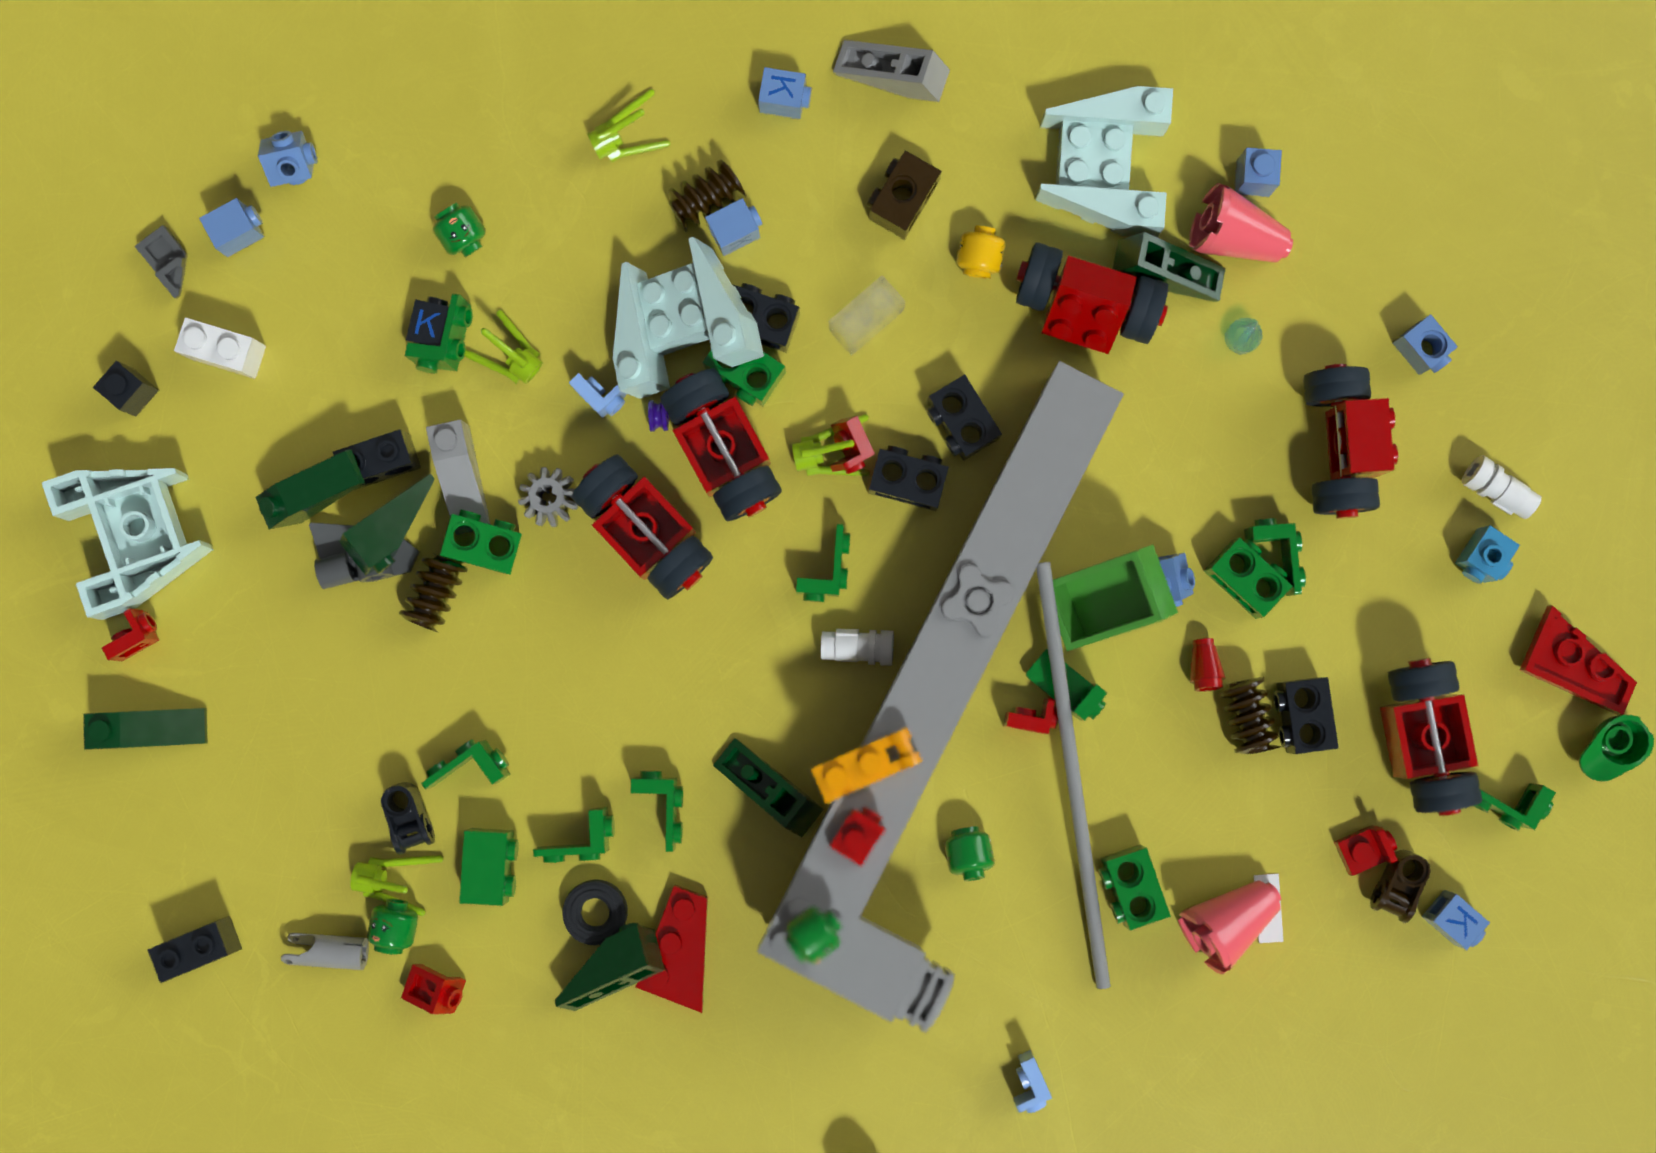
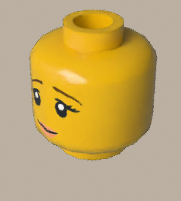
(980, 252)

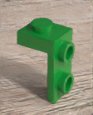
(452, 347)
(1291, 543)
(816, 589)
(1085, 698)
(490, 761)
(653, 783)
(1533, 806)
(600, 828)

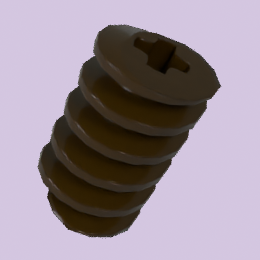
(704, 193)
(432, 592)
(1250, 716)

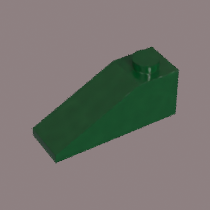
(1163, 261)
(309, 491)
(378, 536)
(145, 728)
(768, 788)
(615, 965)

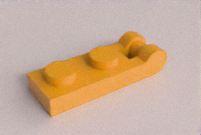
(865, 766)

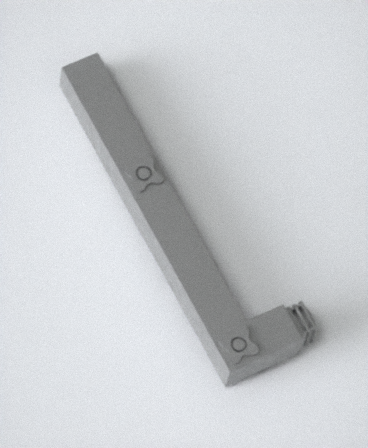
(930, 697)

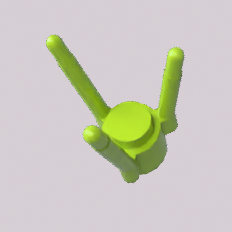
(606, 138)
(522, 363)
(809, 453)
(372, 880)

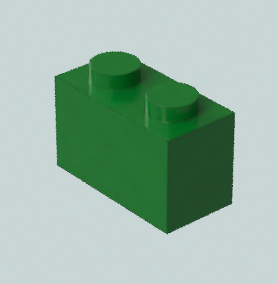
(487, 866)

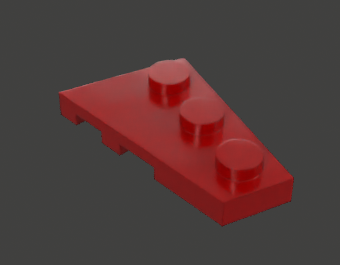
(1571, 663)
(682, 949)

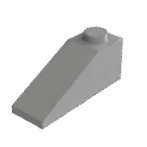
(895, 69)
(457, 469)

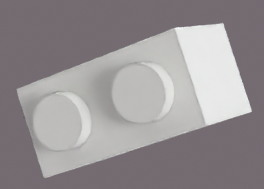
(220, 348)

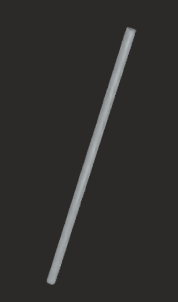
(1073, 775)

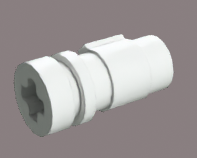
(1503, 489)
(852, 646)

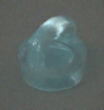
(1243, 335)

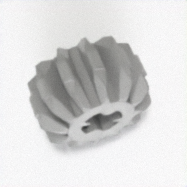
(538, 505)

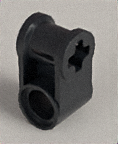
(407, 820)

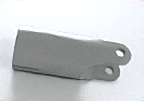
(329, 951)

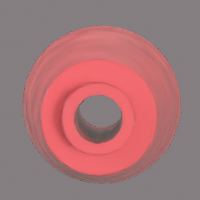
(1238, 229)
(1230, 923)

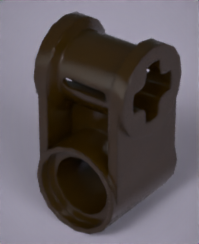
(1400, 888)

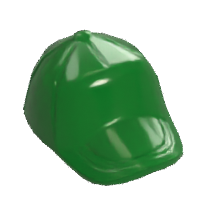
(1616, 748)

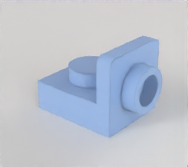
(592, 393)
(1031, 1077)

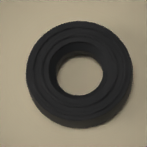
(573, 916)

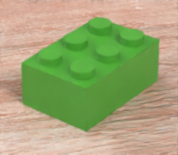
(1112, 598)

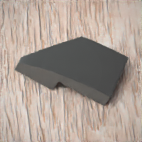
(166, 258)

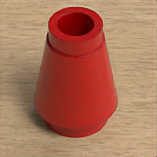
(1206, 666)

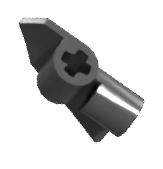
(337, 567)

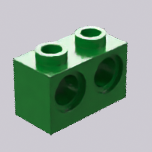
(738, 377)
(478, 551)
(1243, 585)
(1142, 883)

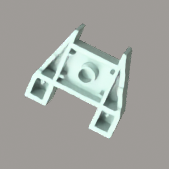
(1097, 158)
(675, 313)
(134, 528)

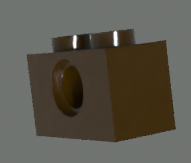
(896, 214)

